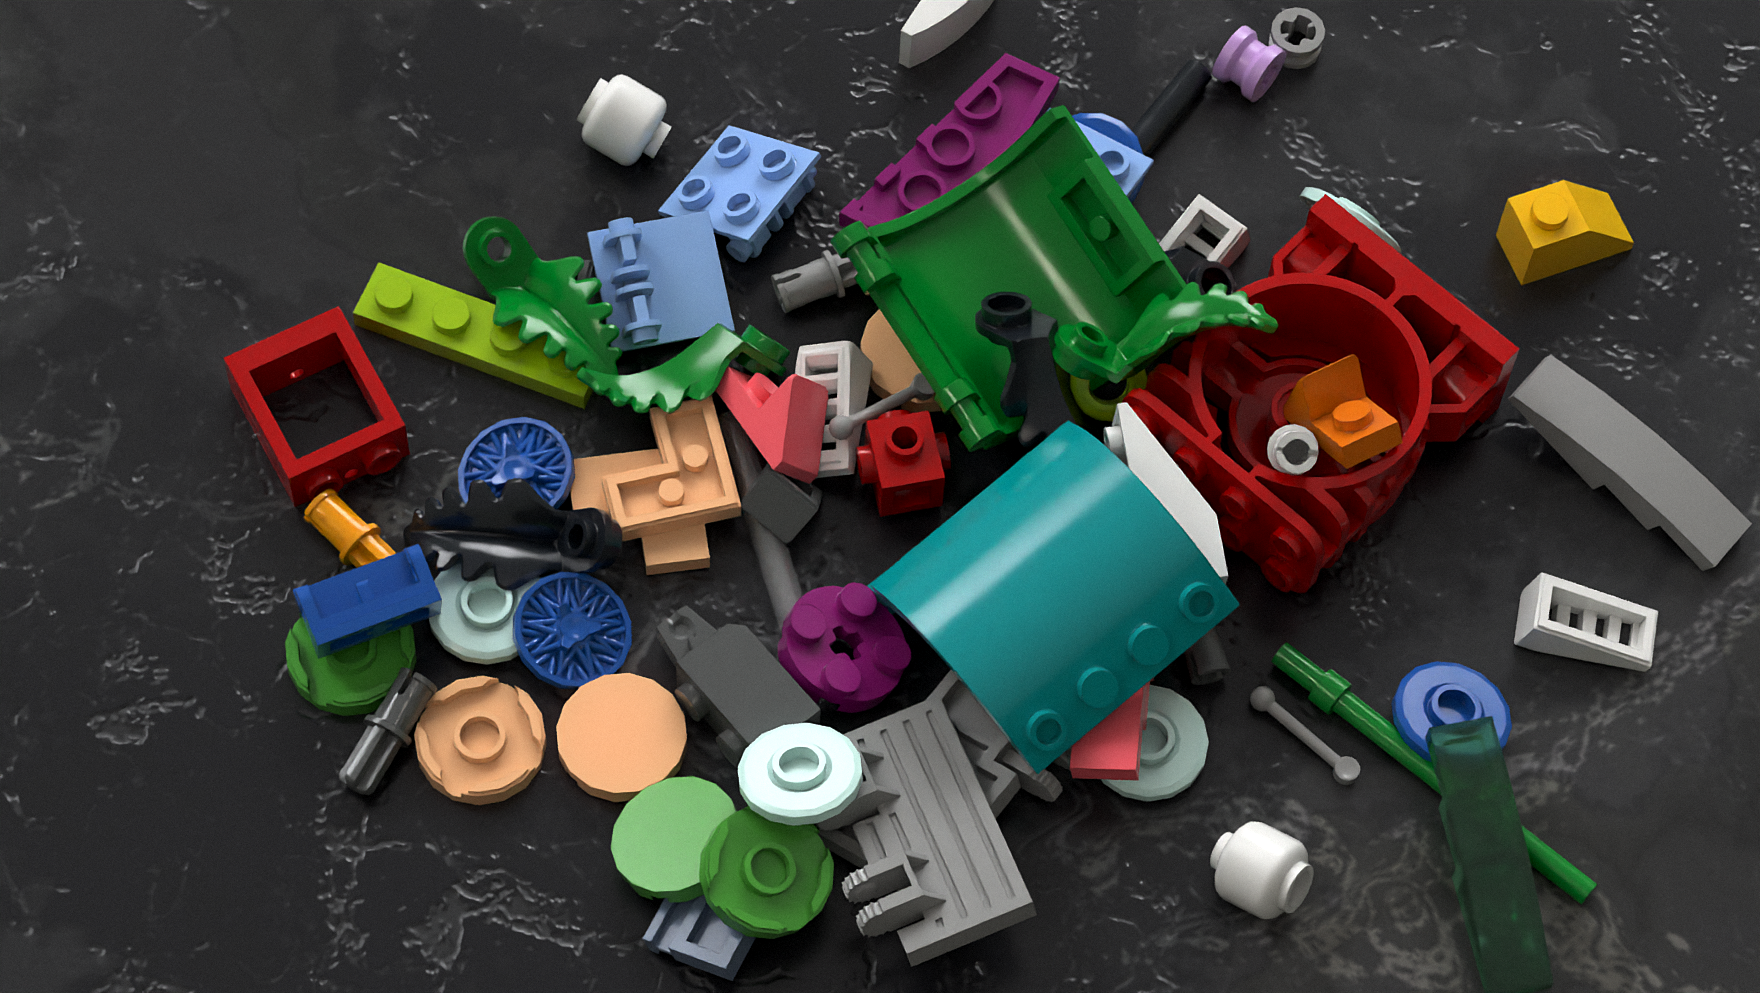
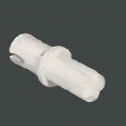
(1292, 449)

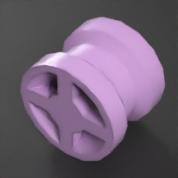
(1249, 63)

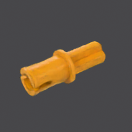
(343, 528)

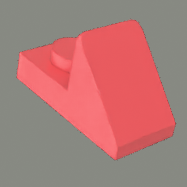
(780, 421)

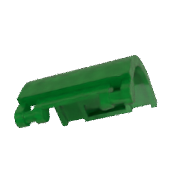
(1030, 224)

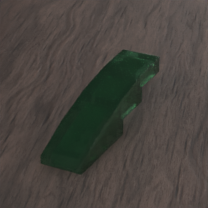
(1489, 857)

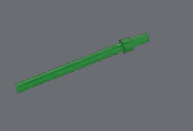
(1333, 694)

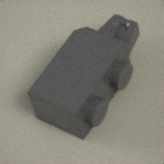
(731, 681)

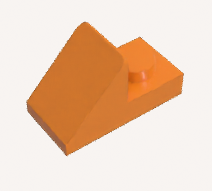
(1340, 414)

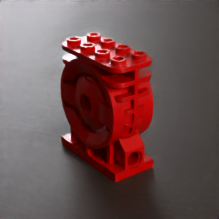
(1334, 297)

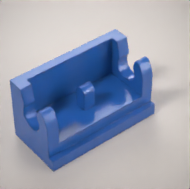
(368, 601)

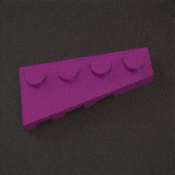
(963, 143)

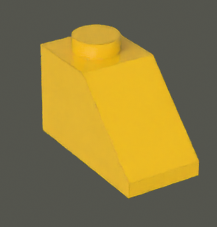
(1560, 230)

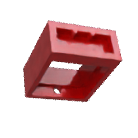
(292, 357)

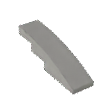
(1631, 460)

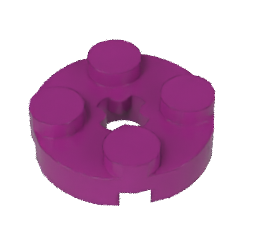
(865, 625)

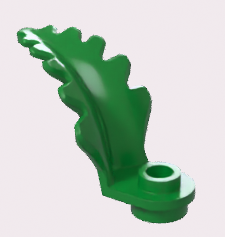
(543, 297)
(1165, 322)
(692, 372)

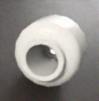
(624, 120)
(1261, 870)

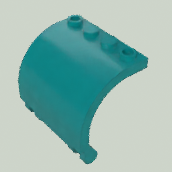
(1057, 592)

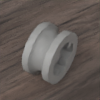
(1301, 21)

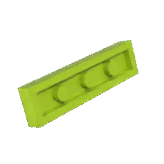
(463, 332)

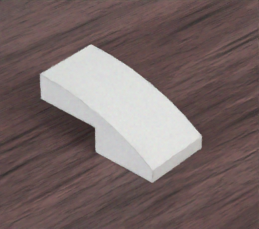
(936, 26)

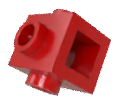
(904, 461)

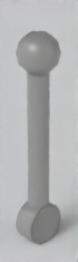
(842, 426)
(1344, 768)

